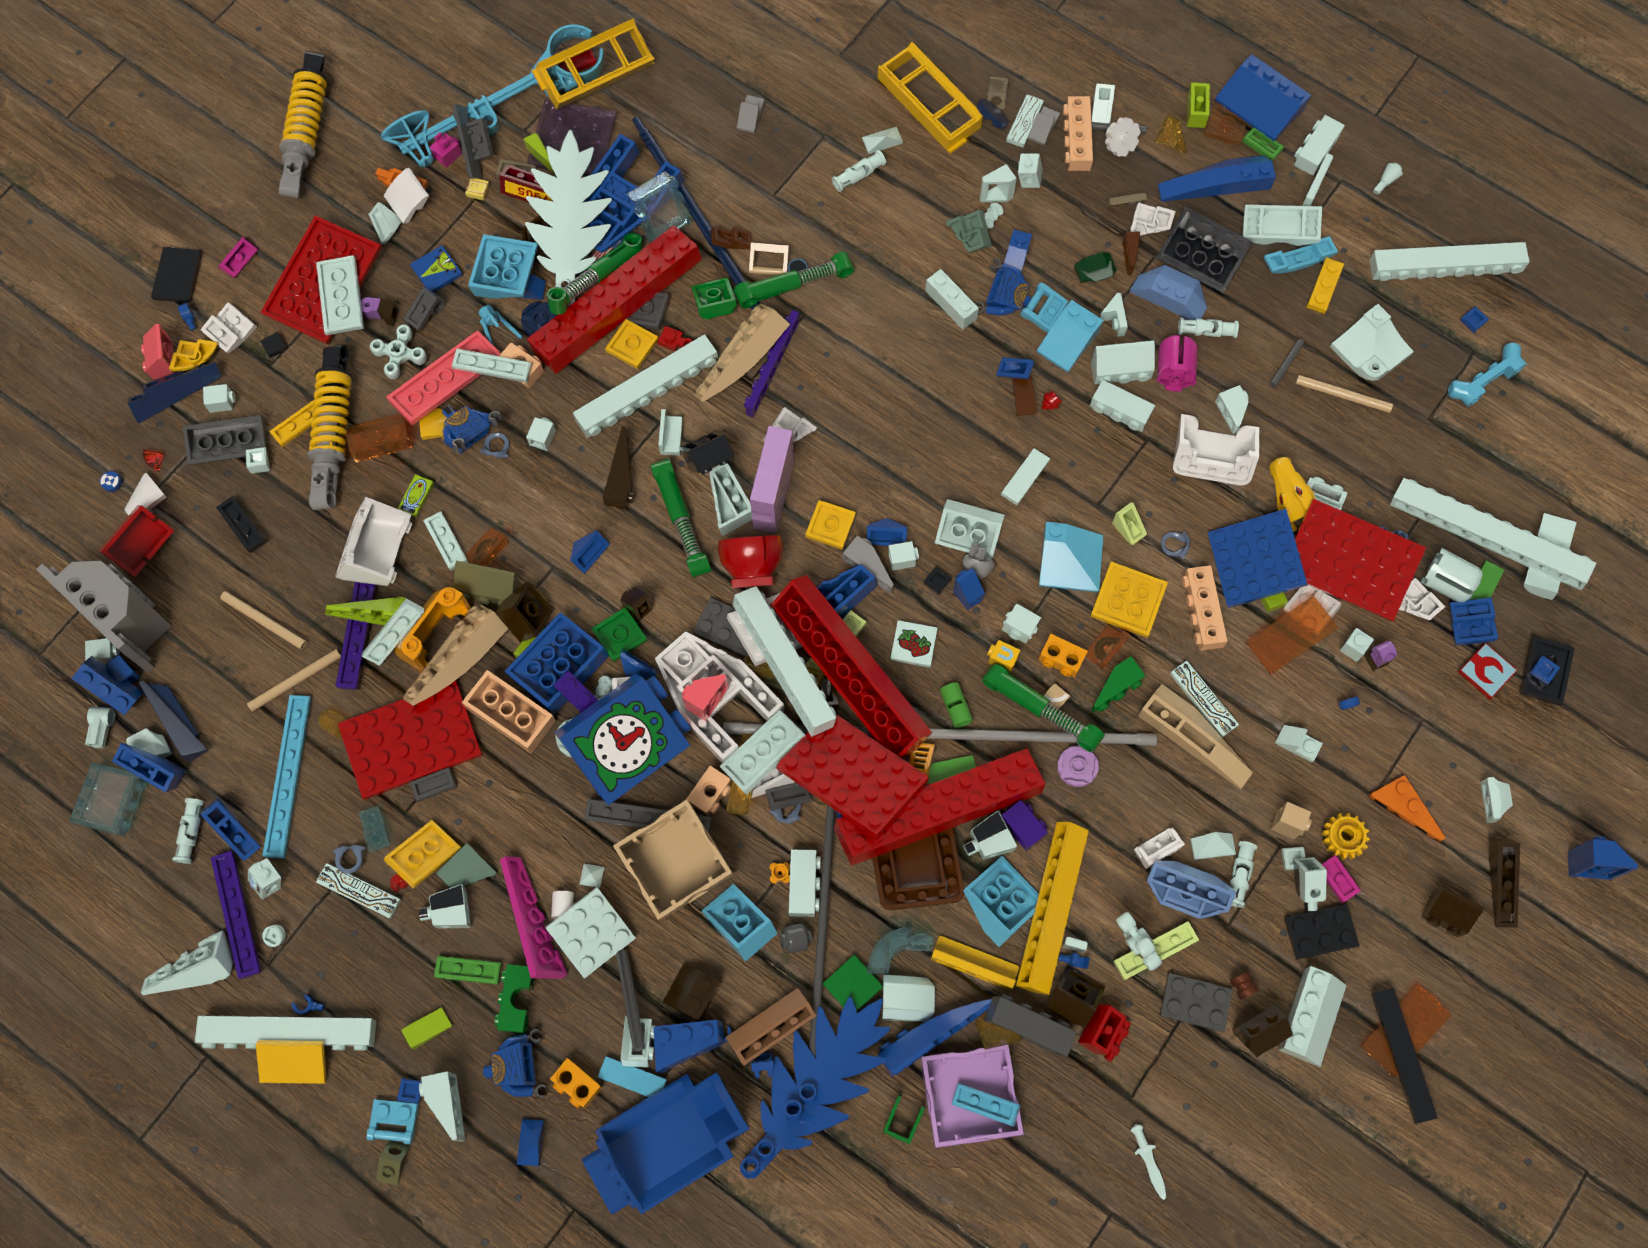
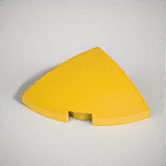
(192, 354)
(432, 425)

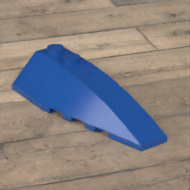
(1221, 178)
(927, 1036)

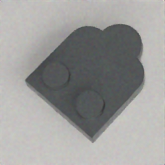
(652, 313)

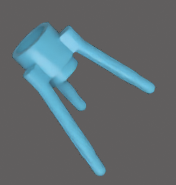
(491, 317)

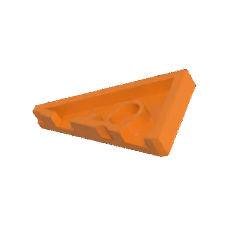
(1402, 799)

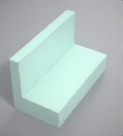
(670, 434)

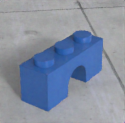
(94, 678)

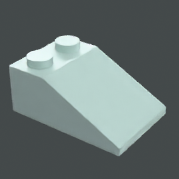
(443, 1098)

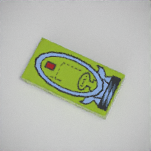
(416, 495)

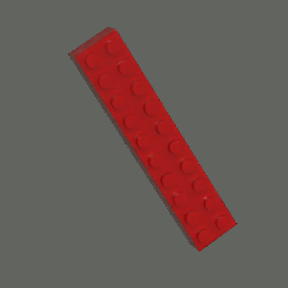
(614, 299)
(850, 667)
(947, 805)

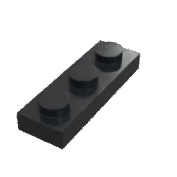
(241, 524)

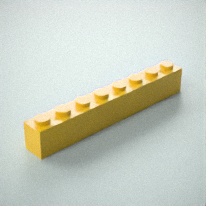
(1052, 908)

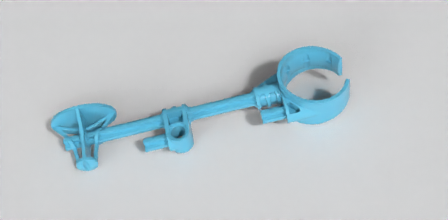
(483, 108)

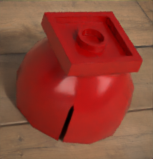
(751, 559)

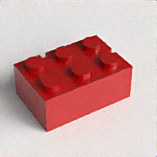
(136, 539)

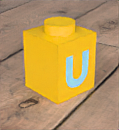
(1003, 655)

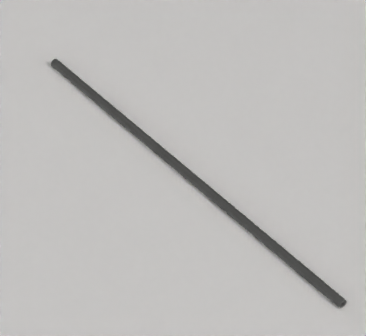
(822, 923)

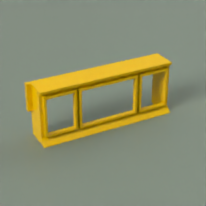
(545, 82)
(897, 87)

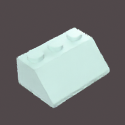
(1123, 362)
(967, 525)

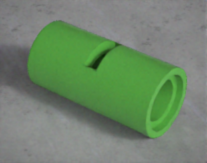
(956, 705)

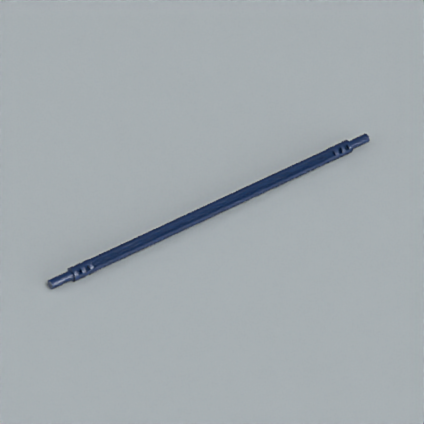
(692, 207)

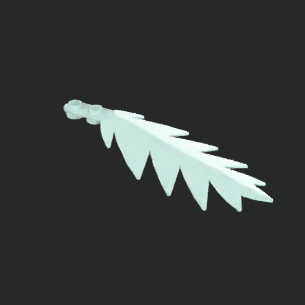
(567, 214)

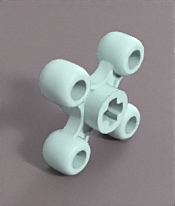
(392, 369)
(1139, 941)

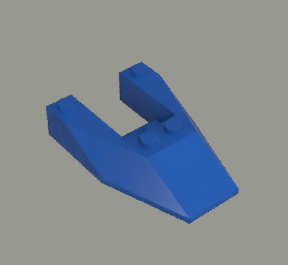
(620, 210)

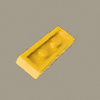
(1325, 285)

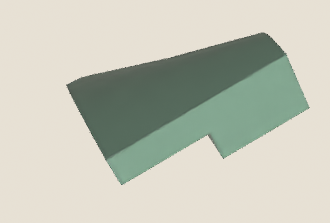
(971, 231)
(465, 868)

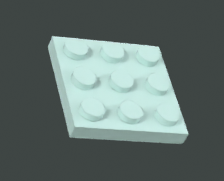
(590, 932)

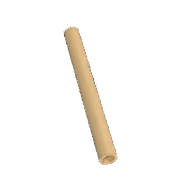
(1344, 393)
(263, 620)
(294, 680)

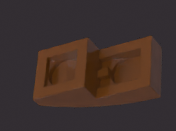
(731, 239)
(1024, 396)

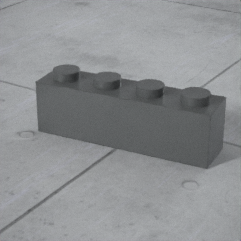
(1031, 1026)

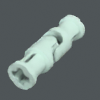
(859, 171)
(1206, 327)
(188, 827)
(1240, 881)

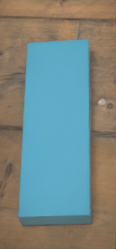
(631, 1077)
(986, 1104)

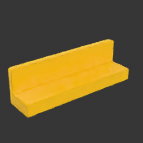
(975, 963)

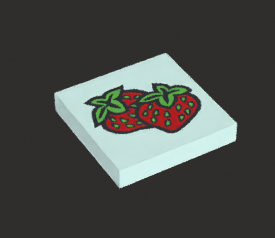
(913, 643)

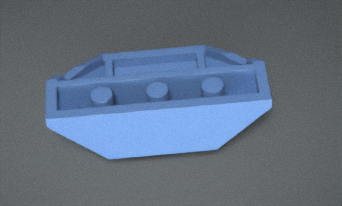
(1171, 291)
(1189, 889)

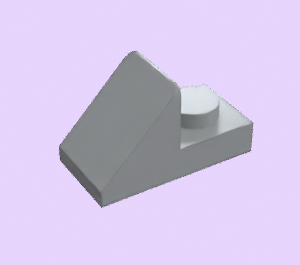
(750, 114)
(1043, 125)

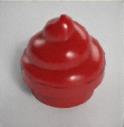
(1051, 401)

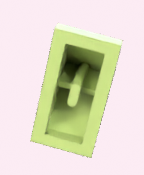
(1129, 524)

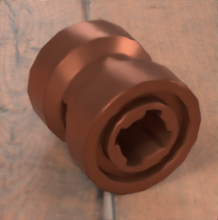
(1244, 985)

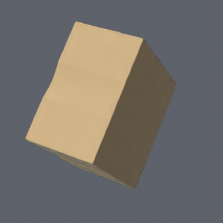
(673, 860)

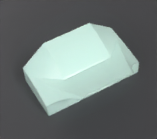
(151, 743)
(1496, 798)

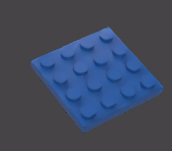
(1257, 558)

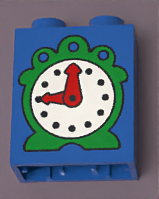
(624, 737)

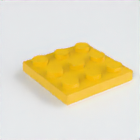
(1129, 599)

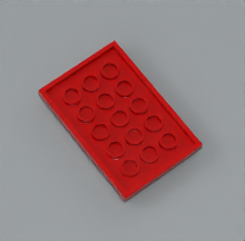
(297, 293)
(1356, 559)
(409, 741)
(853, 775)

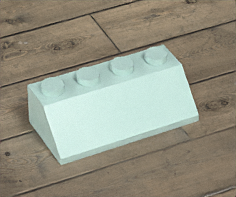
(1313, 1015)

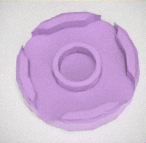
(1077, 766)

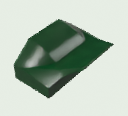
(1095, 267)

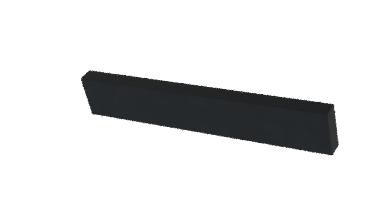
(1404, 1056)

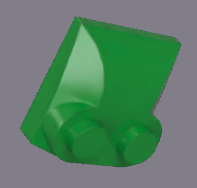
(714, 298)

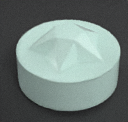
(274, 935)

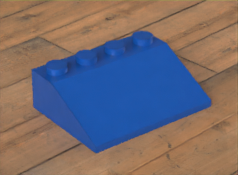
(1263, 97)
(552, 653)

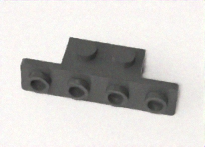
(474, 140)

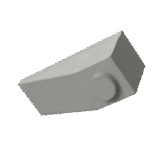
(863, 553)

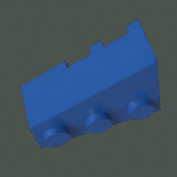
(848, 589)
(684, 1041)

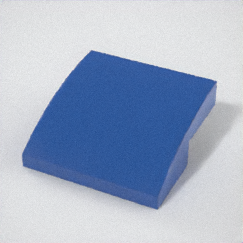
(1473, 621)

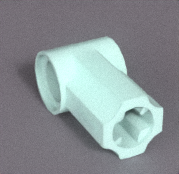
(99, 721)

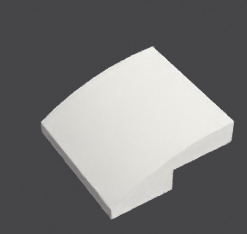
(406, 195)
(229, 328)
(1329, 604)

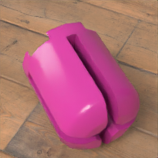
(1177, 363)

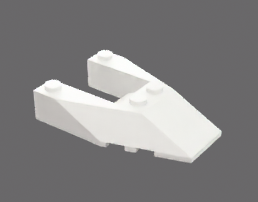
(695, 659)

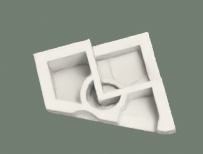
(790, 421)
(145, 494)

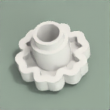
(1122, 136)

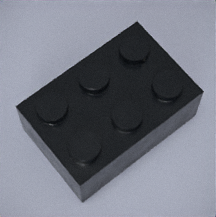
(707, 452)

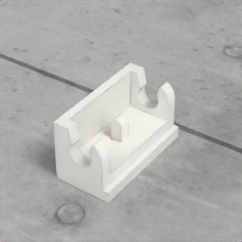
(1159, 847)

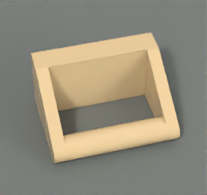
(768, 248)

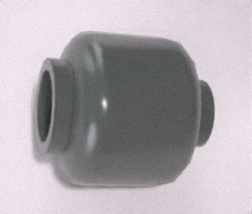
(795, 938)

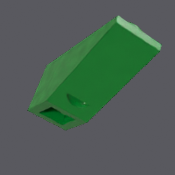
(1123, 678)

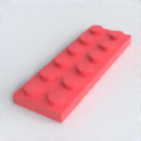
(437, 381)

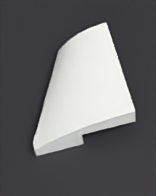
(1151, 219)
(1420, 601)

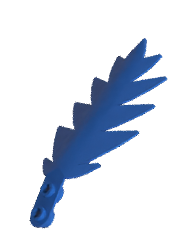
(819, 1082)

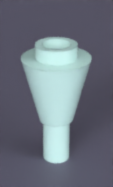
(1391, 173)

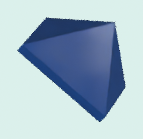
(1015, 368)
(886, 532)
(588, 550)
(633, 665)
(530, 1142)

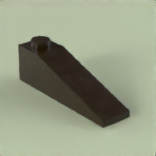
(619, 484)
(1504, 872)

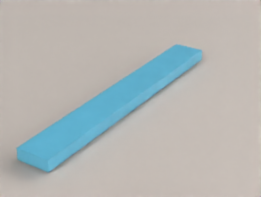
(287, 777)

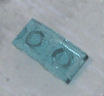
(374, 829)

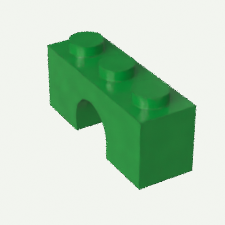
(509, 1019)

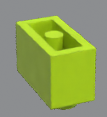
(1198, 105)

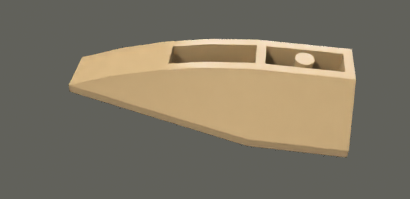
(745, 349)
(458, 653)
(1194, 734)

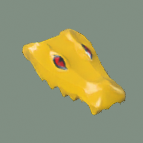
(1290, 489)

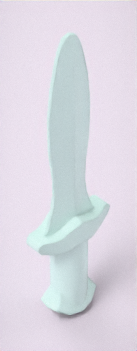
(1146, 1153)

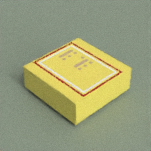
(477, 189)

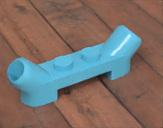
(1509, 366)

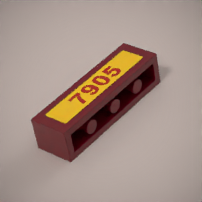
(520, 184)

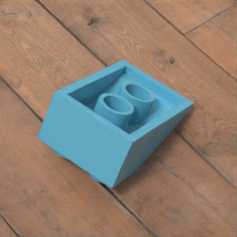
(1070, 336)
(739, 922)

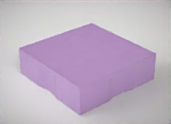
(772, 479)
(979, 1069)

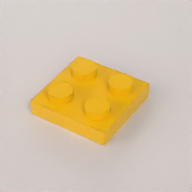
(631, 344)
(830, 524)

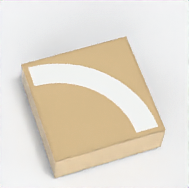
(1056, 696)

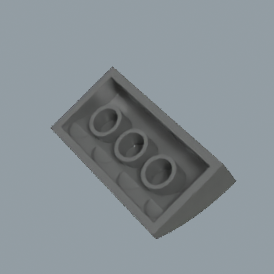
(224, 439)

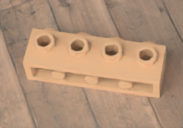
(1079, 133)
(1205, 608)

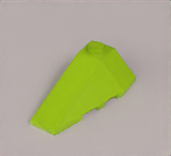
(369, 611)

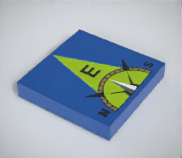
(436, 269)

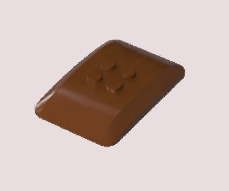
(920, 873)

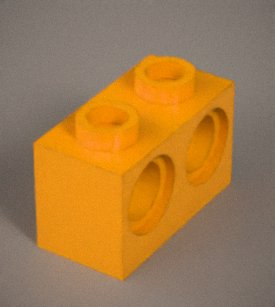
(1065, 651)
(579, 1079)

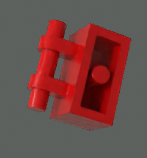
(1105, 1032)

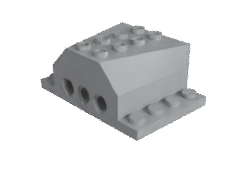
(111, 606)

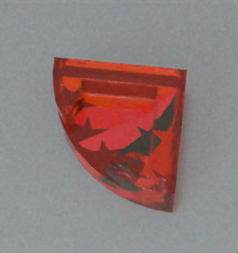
(153, 459)

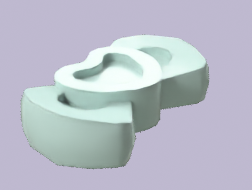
(992, 214)
(604, 687)

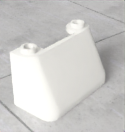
(1215, 454)
(373, 544)

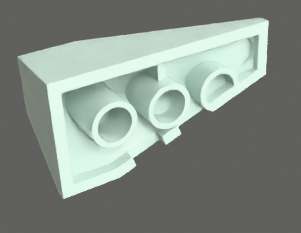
(202, 966)

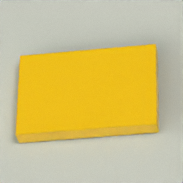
(422, 854)
(291, 1061)

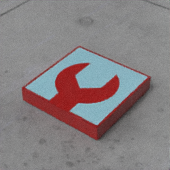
(1487, 671)

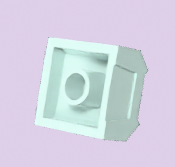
(907, 998)

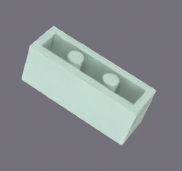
(1318, 144)
(951, 299)
(1122, 406)
(804, 883)

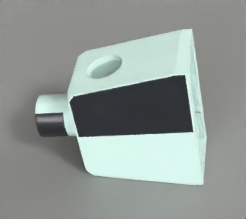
(990, 838)
(1310, 882)
(448, 909)

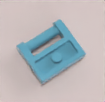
(1050, 309)
(396, 1114)

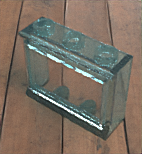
(659, 205)
(108, 800)

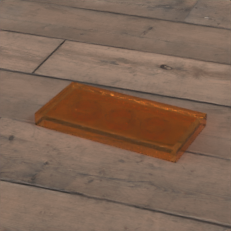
(1292, 635)
(1423, 1020)

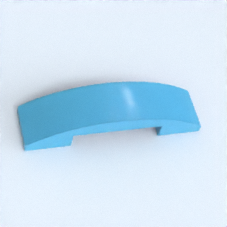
(1302, 257)

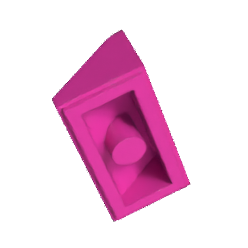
(237, 258)

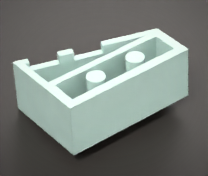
(730, 500)

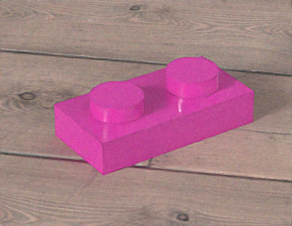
(1340, 880)

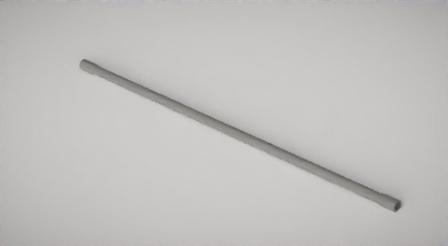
(1143, 739)

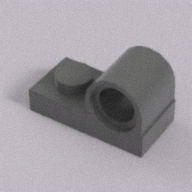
(422, 308)

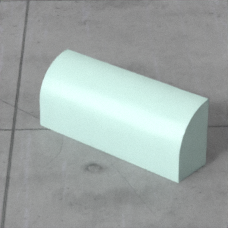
(1560, 533)

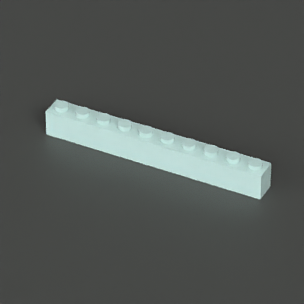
(1493, 534)

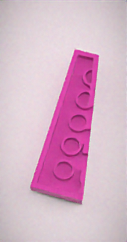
(535, 940)

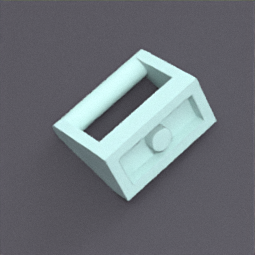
(1005, 185)

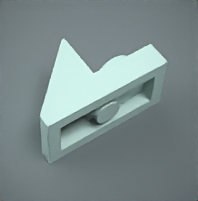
(1102, 103)
(1115, 312)
(1297, 742)

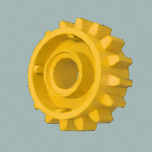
(1353, 828)

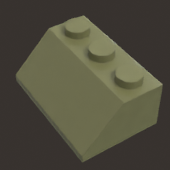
(484, 583)

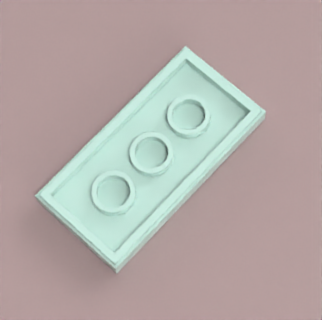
(340, 295)
(762, 751)

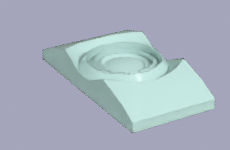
(1282, 224)

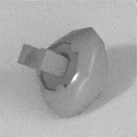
(978, 561)

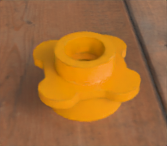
(784, 868)

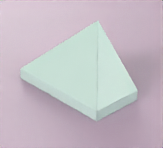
(882, 140)
(384, 222)
(1213, 845)

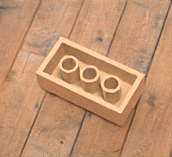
(509, 711)

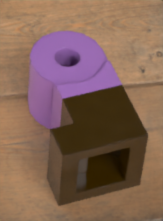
(381, 309)
(1380, 655)

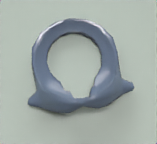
(502, 453)
(1179, 536)
(794, 816)
(357, 851)

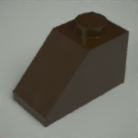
(637, 603)

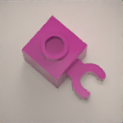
(445, 149)

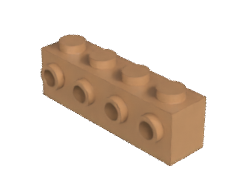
(770, 1026)

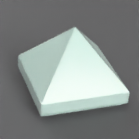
(592, 875)

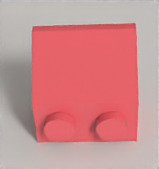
(158, 352)
(705, 695)

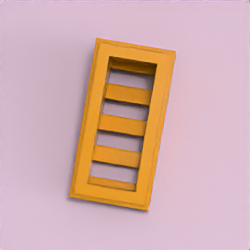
(928, 760)

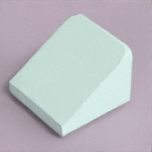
(257, 460)

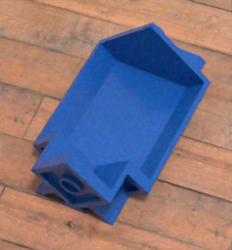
(664, 1143)

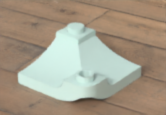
(1372, 345)

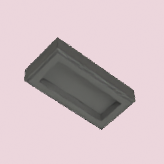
(433, 784)
(787, 796)

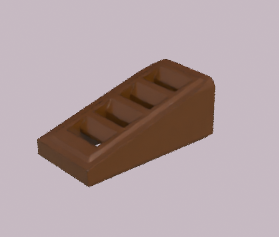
(1130, 248)

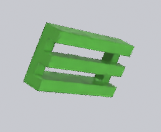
(1261, 145)

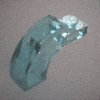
(893, 943)

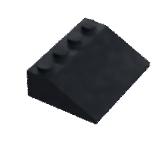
(1205, 249)

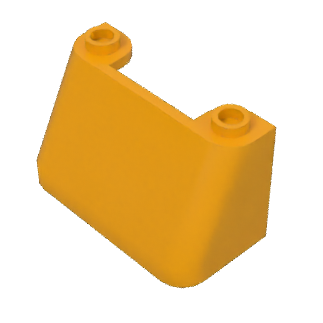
(442, 603)

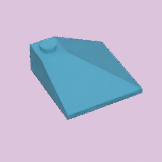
(502, 267)
(1070, 558)
(1001, 900)

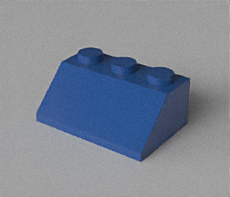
(1599, 860)

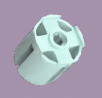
(1452, 576)

